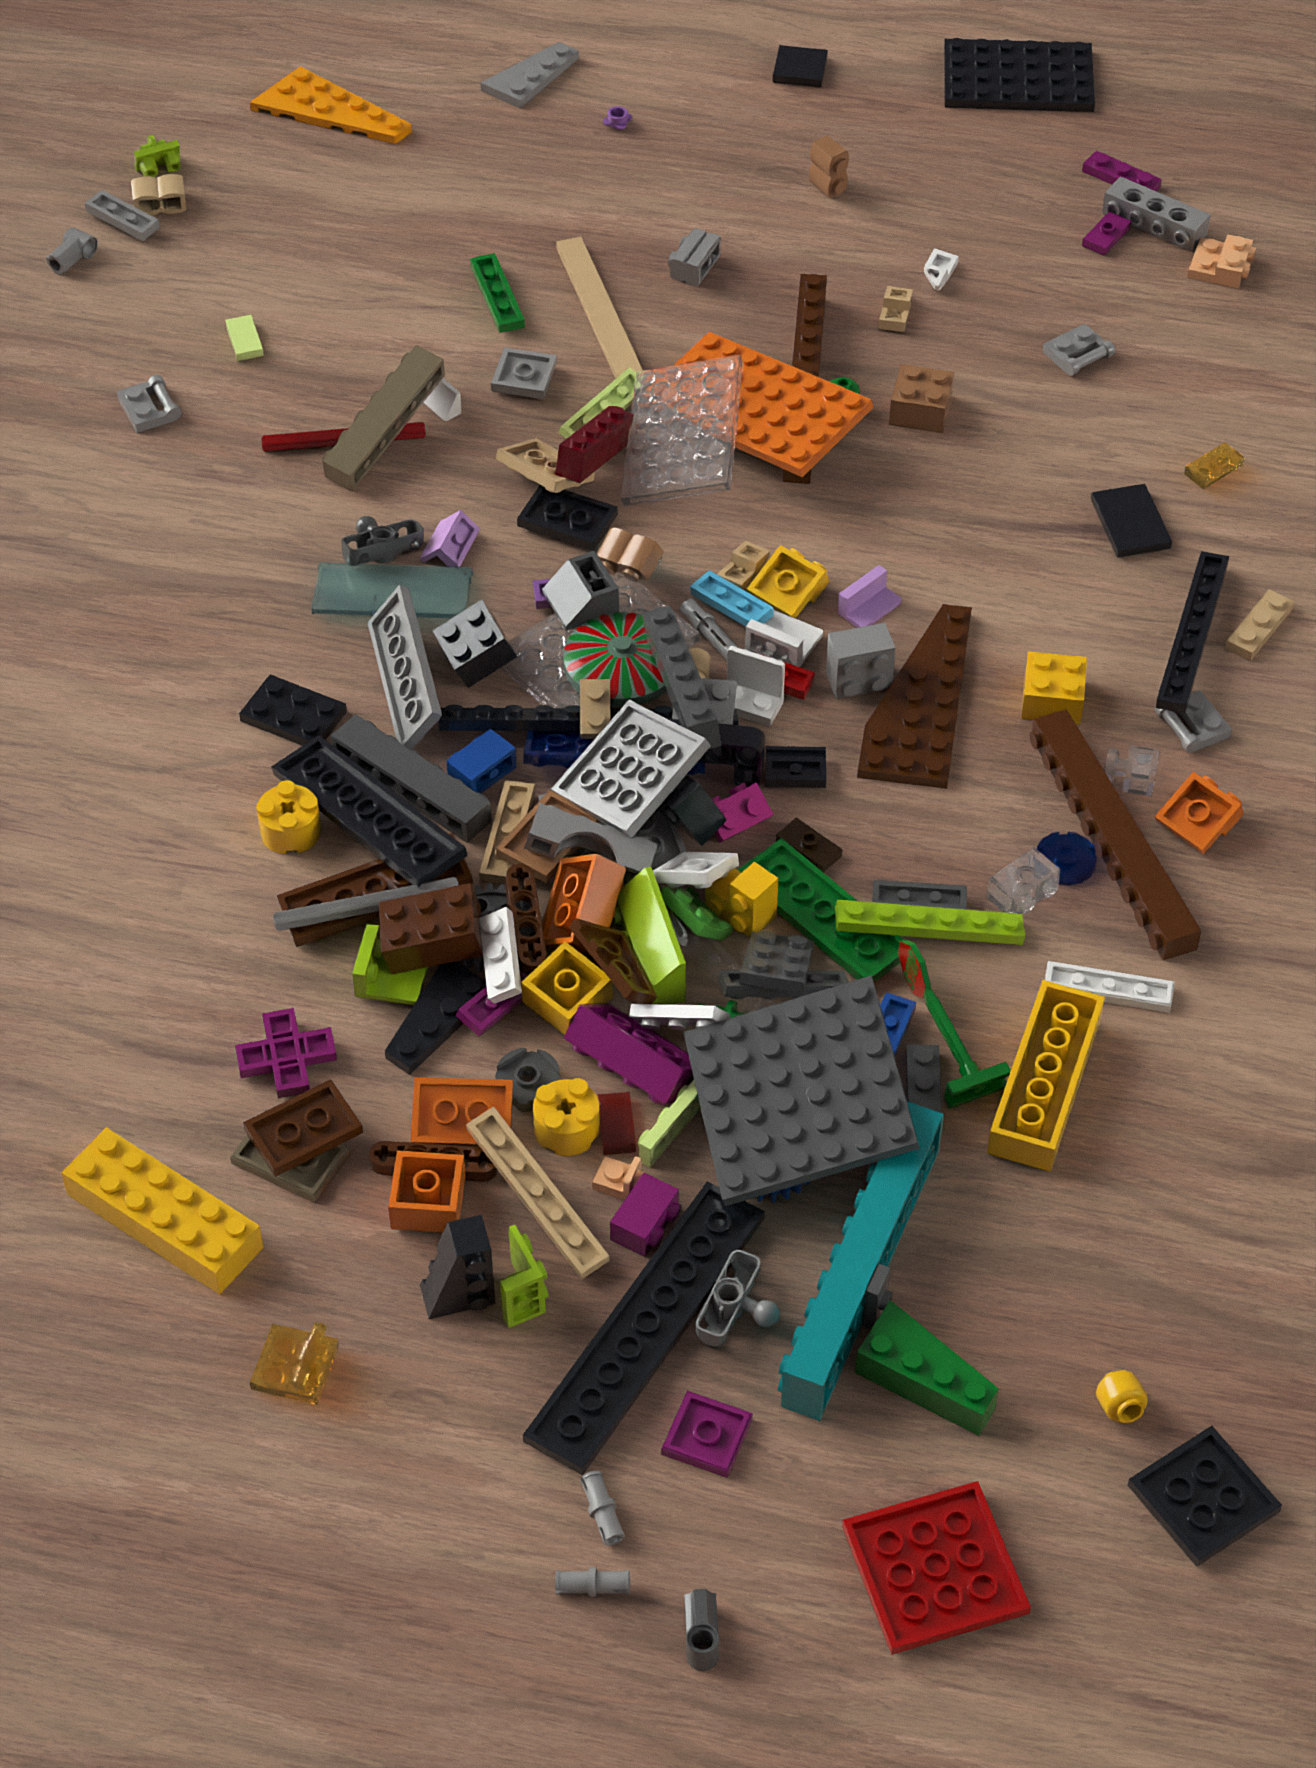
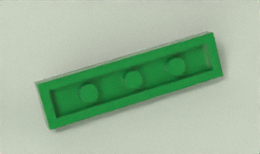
(497, 293)

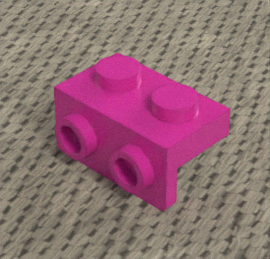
(742, 810)

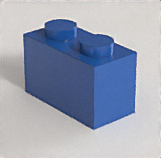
(483, 761)

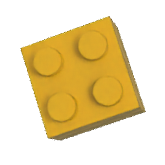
(1054, 685)
(563, 984)

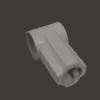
(74, 246)

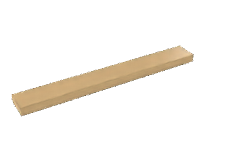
(598, 306)

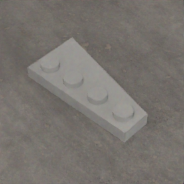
(529, 77)

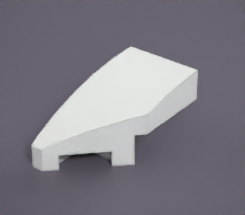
(940, 268)

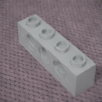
(1157, 213)

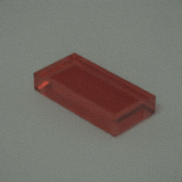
(616, 1123)

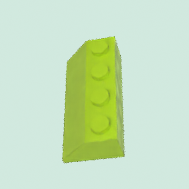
(652, 936)

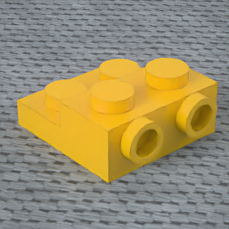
(789, 581)

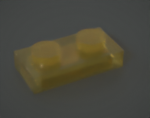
(1214, 465)

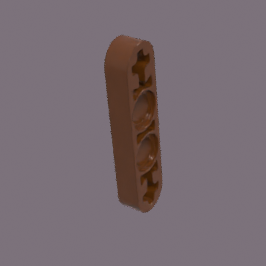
(529, 918)
(474, 1154)

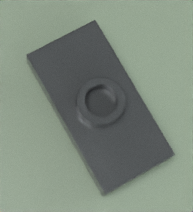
(876, 1296)

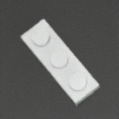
(500, 955)
(676, 1016)

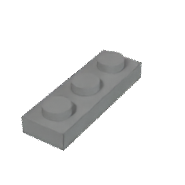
(122, 215)

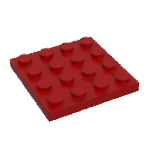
(935, 1567)

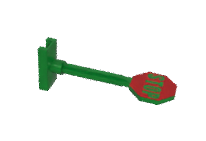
(974, 1082)

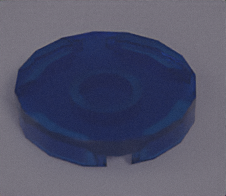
(1071, 854)

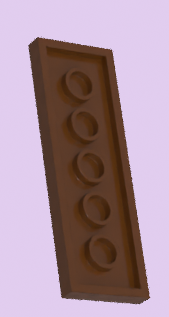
(358, 881)

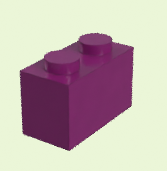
(645, 1215)

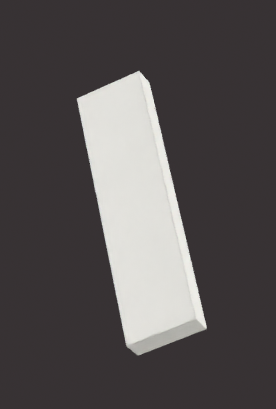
(1114, 986)

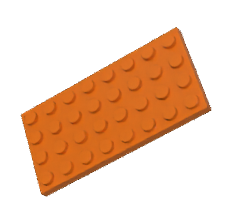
(782, 409)

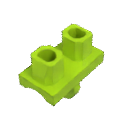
(157, 154)

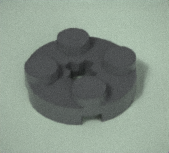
(530, 1063)

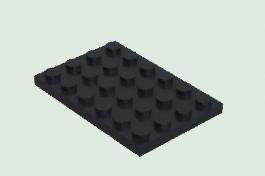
(1018, 75)

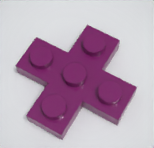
(285, 1052)

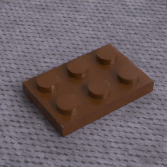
(303, 1127)

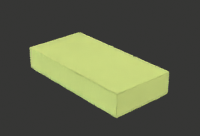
(244, 337)

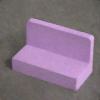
(451, 539)
(867, 599)

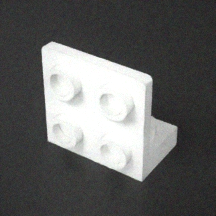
(782, 638)
(758, 684)

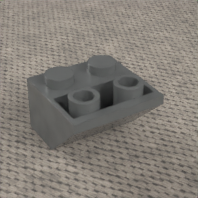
(582, 591)

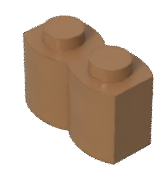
(828, 166)
(629, 554)

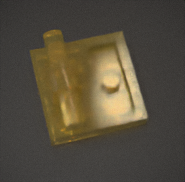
(295, 1363)

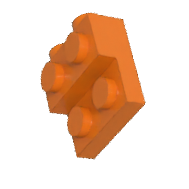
(1200, 812)

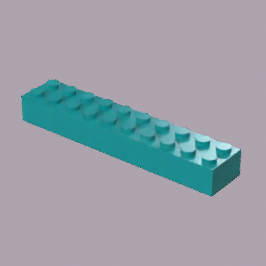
(868, 1240)

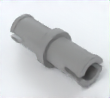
(602, 1508)
(592, 1582)

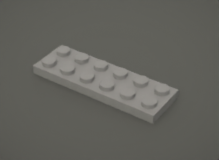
(404, 668)

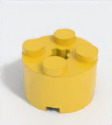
(288, 818)
(566, 1116)

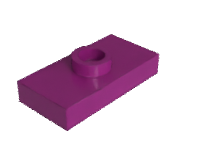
(1106, 233)

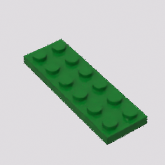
(809, 902)

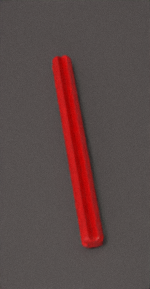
(326, 438)

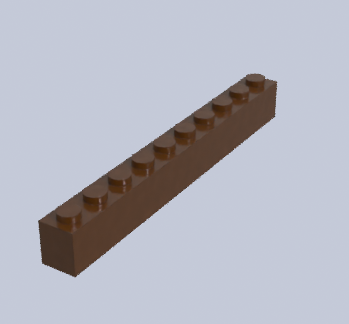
(808, 337)
(1115, 835)

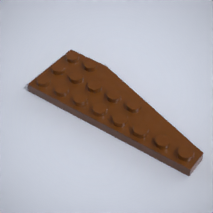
(916, 720)

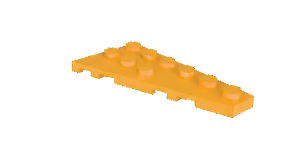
(329, 105)

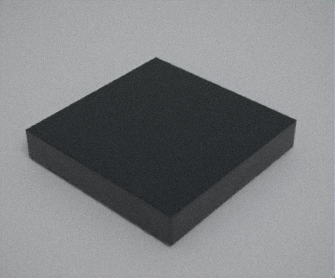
(800, 66)

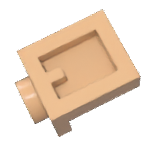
(617, 1177)

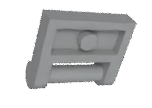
(1077, 348)
(141, 409)
(1202, 720)

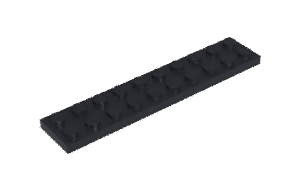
(641, 1330)

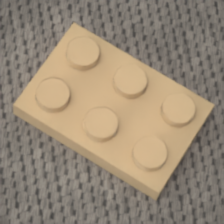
(537, 463)

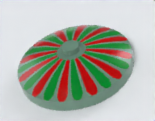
(617, 650)

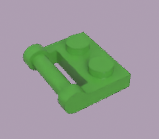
(696, 913)

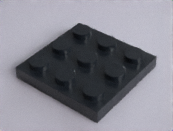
(1204, 1495)

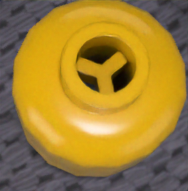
(1122, 1396)

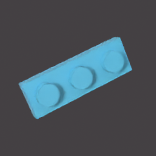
(730, 599)

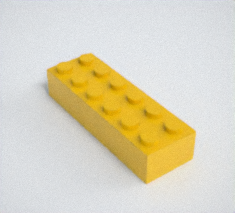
(1046, 1075)
(163, 1210)

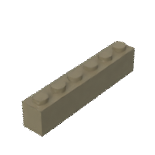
(383, 417)

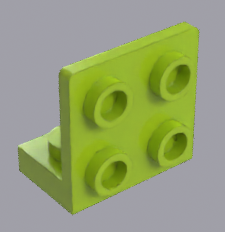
(373, 978)
(524, 1290)

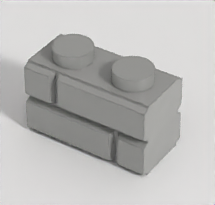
(694, 257)

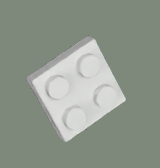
(696, 869)

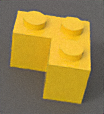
(745, 898)

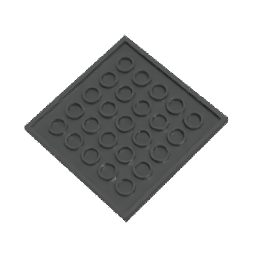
(799, 1091)

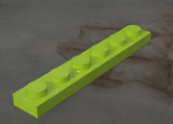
(929, 922)

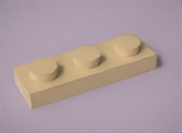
(1259, 624)

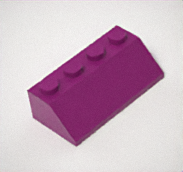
(630, 1050)

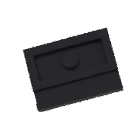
(795, 767)

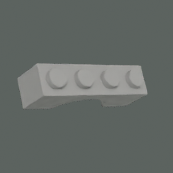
(558, 830)

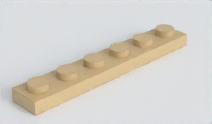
(538, 1193)

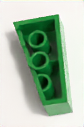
(925, 1371)

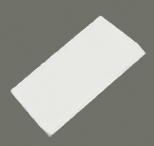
(444, 401)

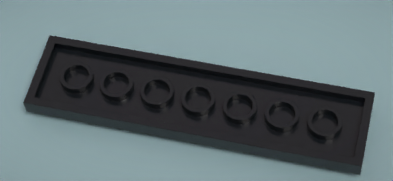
(371, 812)

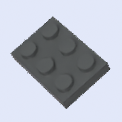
(777, 961)

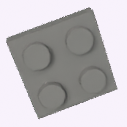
(524, 373)

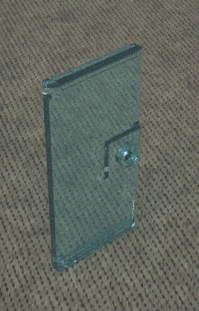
(365, 587)

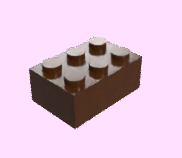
(430, 928)

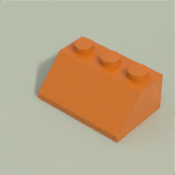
(584, 890)

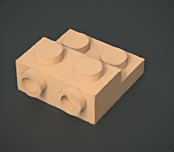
(1222, 261)

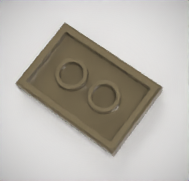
(304, 1180)

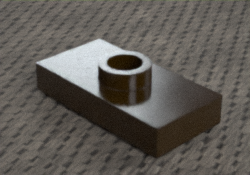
(810, 844)

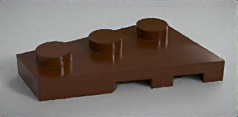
(617, 959)

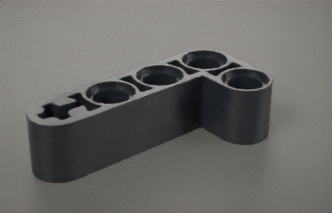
(741, 748)

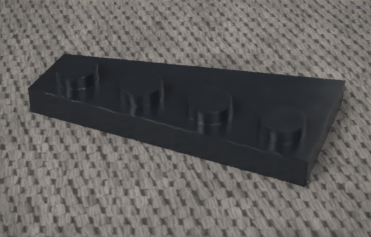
(433, 1016)

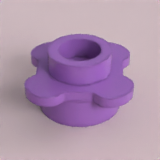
(617, 118)

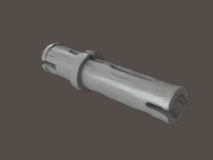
(693, 613)

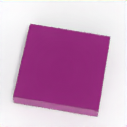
(707, 1434)

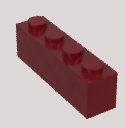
(594, 444)

